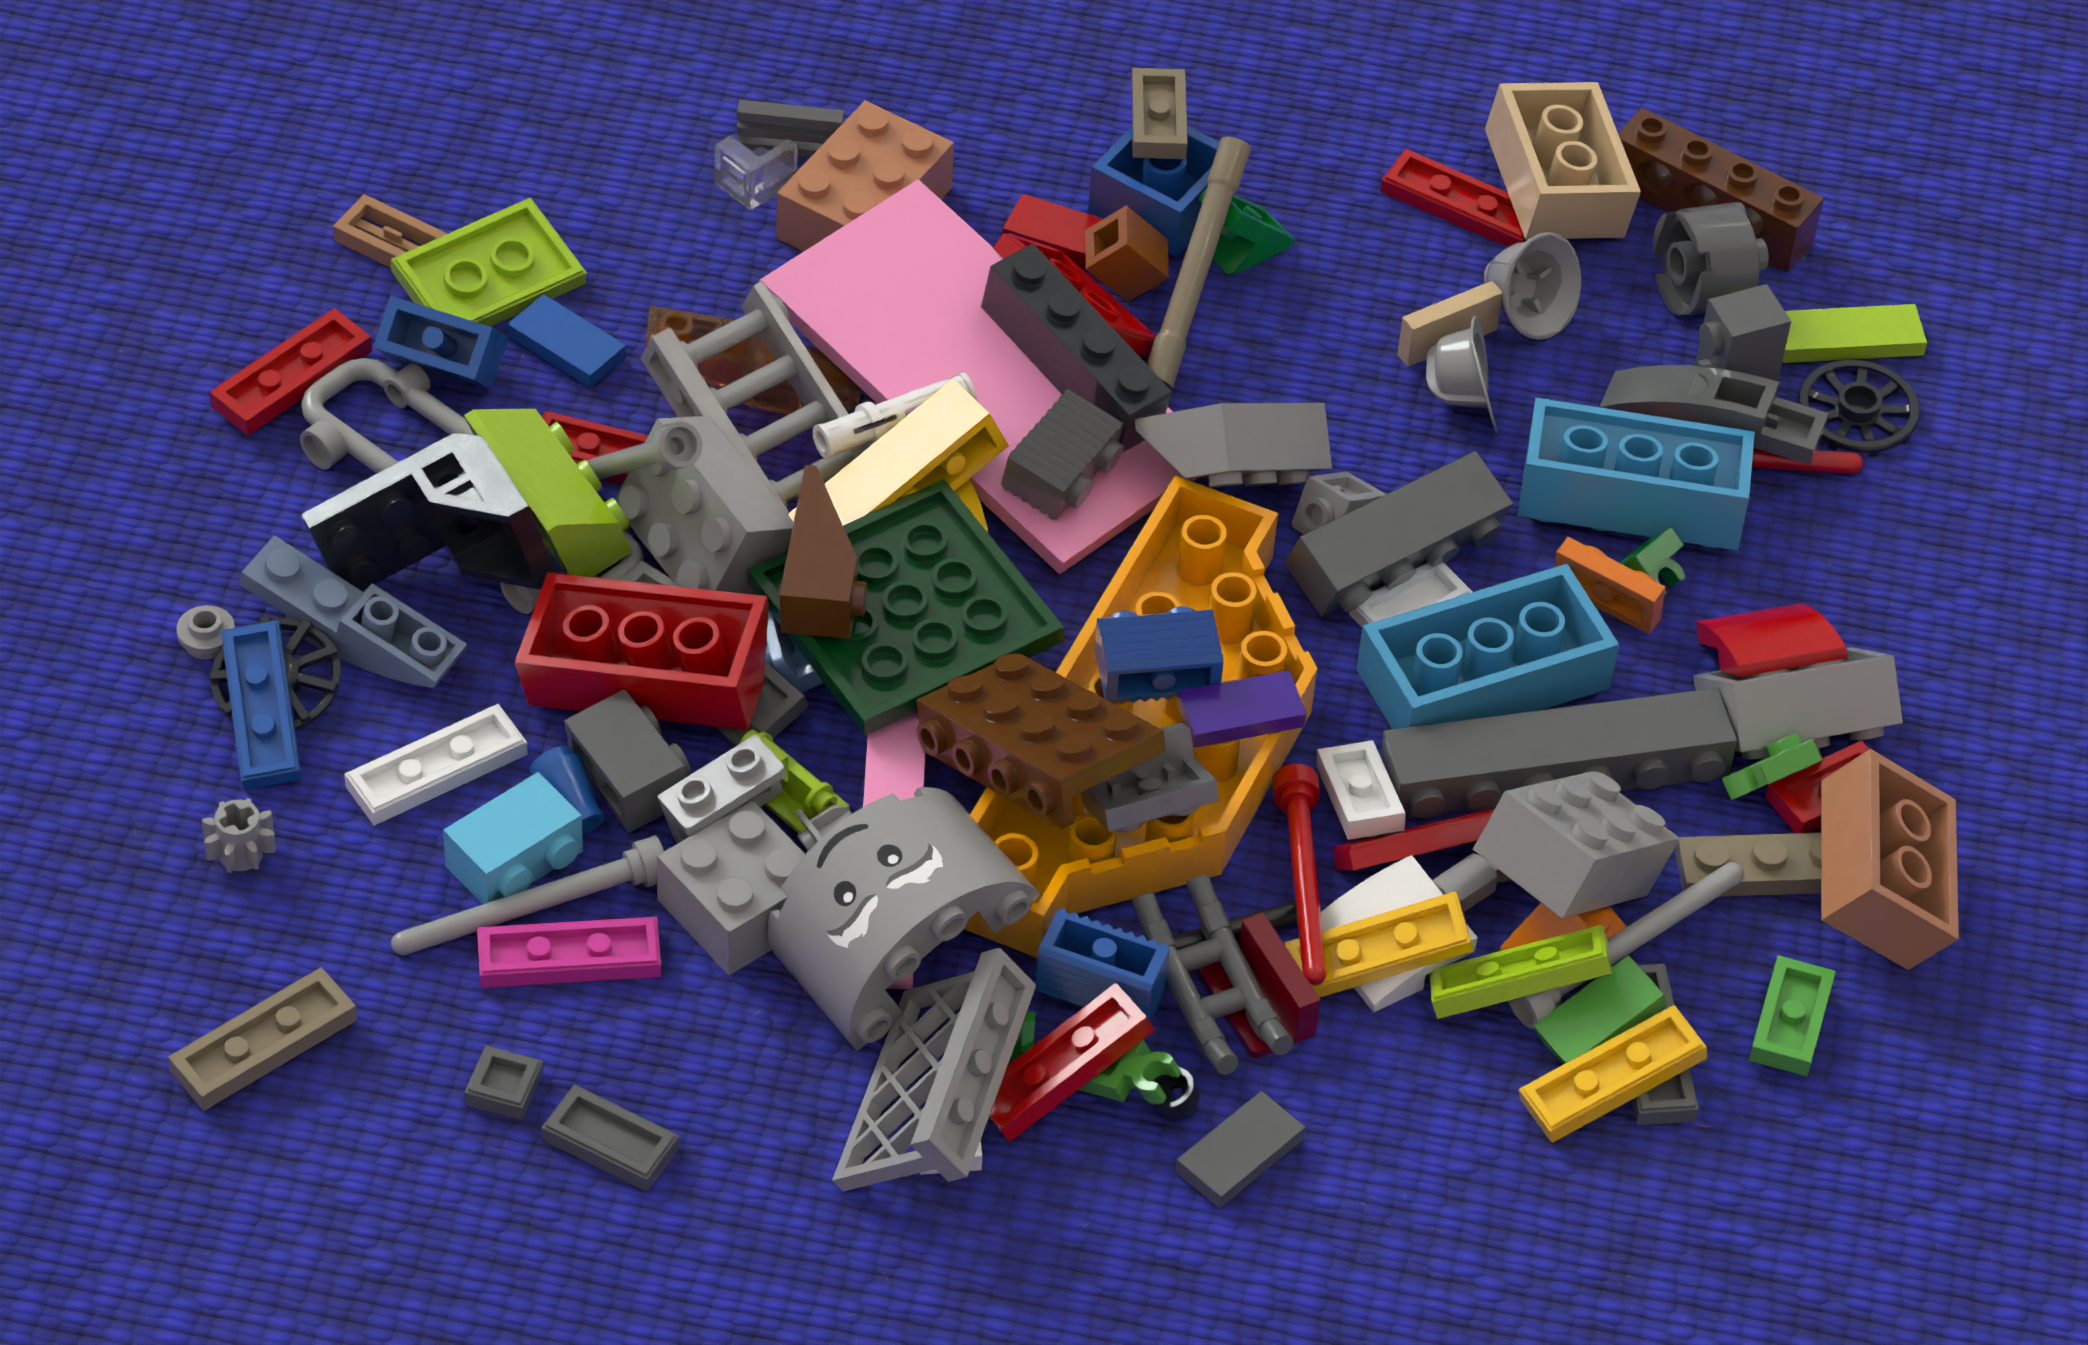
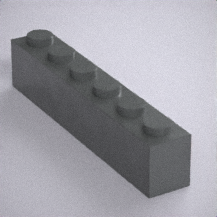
(1629, 740)

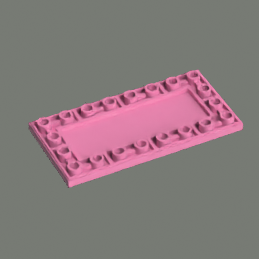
(902, 310)

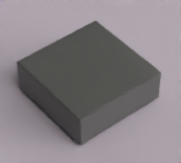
(504, 1082)

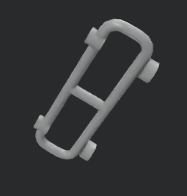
(331, 439)

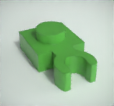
(1785, 758)
(1136, 1071)

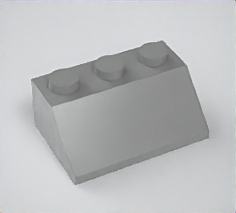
(1243, 441)
(1814, 699)

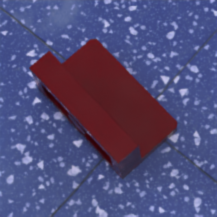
(1279, 981)

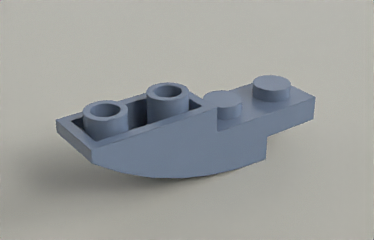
(365, 627)

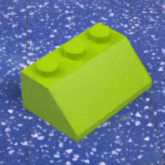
(562, 495)

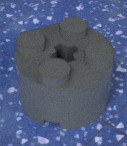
(1706, 255)

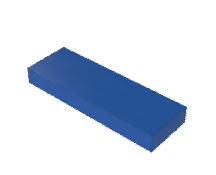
(261, 705)

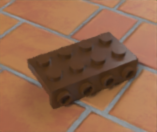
(1033, 735)

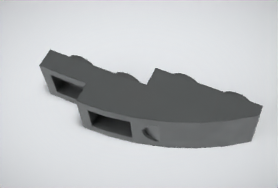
(1722, 400)

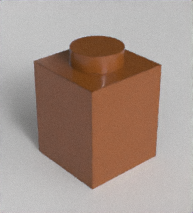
(1127, 254)

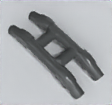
(1222, 947)

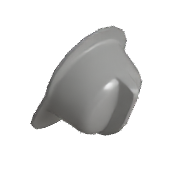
(1460, 369)

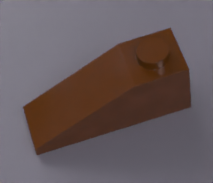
(820, 570)

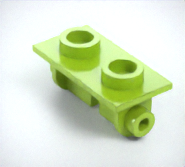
(800, 788)

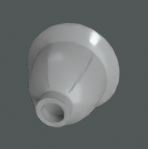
(1538, 284)

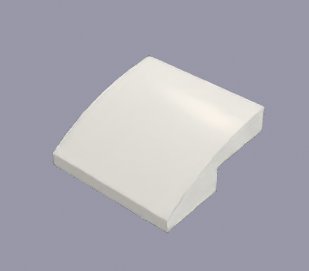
(1385, 891)

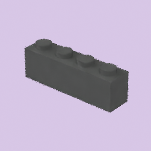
(1399, 533)

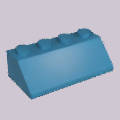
(1636, 473)

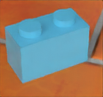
(513, 840)

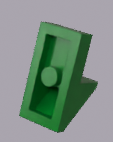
(1248, 236)

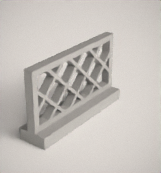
(958, 1086)

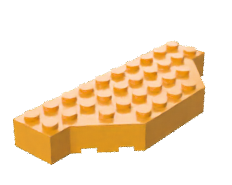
(1196, 554)

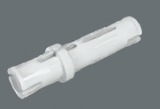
(840, 436)

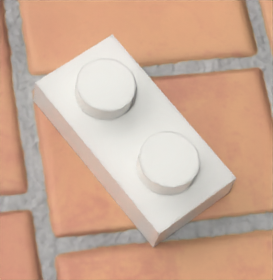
(1360, 790)

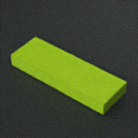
(1854, 333)
(1520, 971)

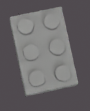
(708, 517)
(1576, 843)

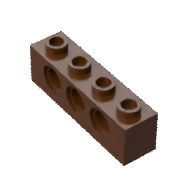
(1688, 171)

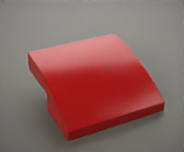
(1771, 639)

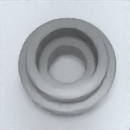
(201, 630)

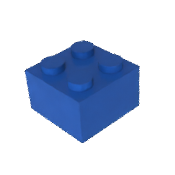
(1154, 188)

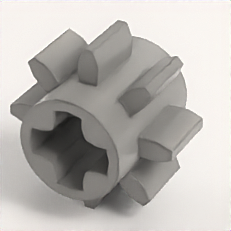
(238, 835)

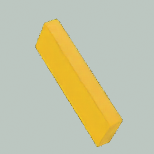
(1391, 943)
(1613, 1073)

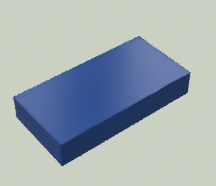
(566, 341)

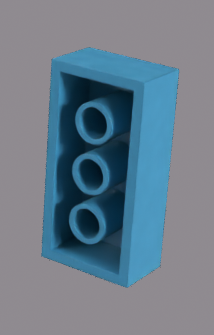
(1489, 652)

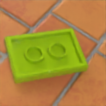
(491, 266)

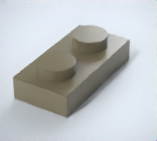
(1159, 113)

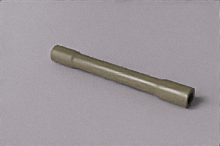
(1221, 186)

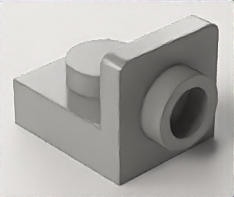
(1331, 497)

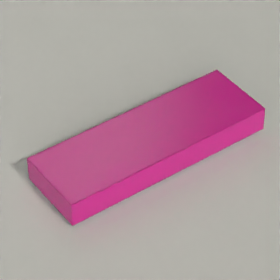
(569, 952)

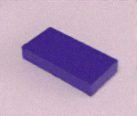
(1241, 708)

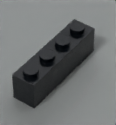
(1071, 340)

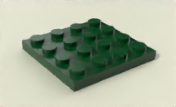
(935, 608)

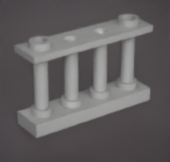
(677, 375)

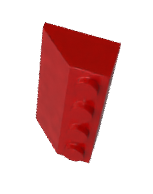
(670, 647)

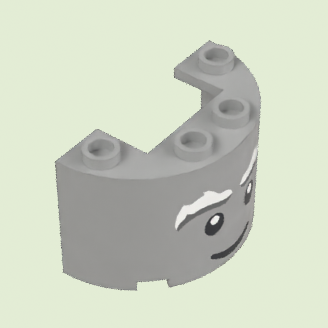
(883, 898)

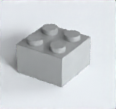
(728, 884)

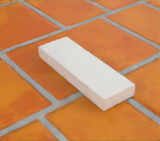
(435, 764)

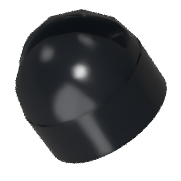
(1183, 1107)

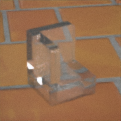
(754, 174)

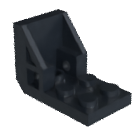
(431, 505)

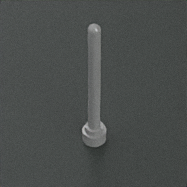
(671, 447)
(637, 866)
(1536, 1007)

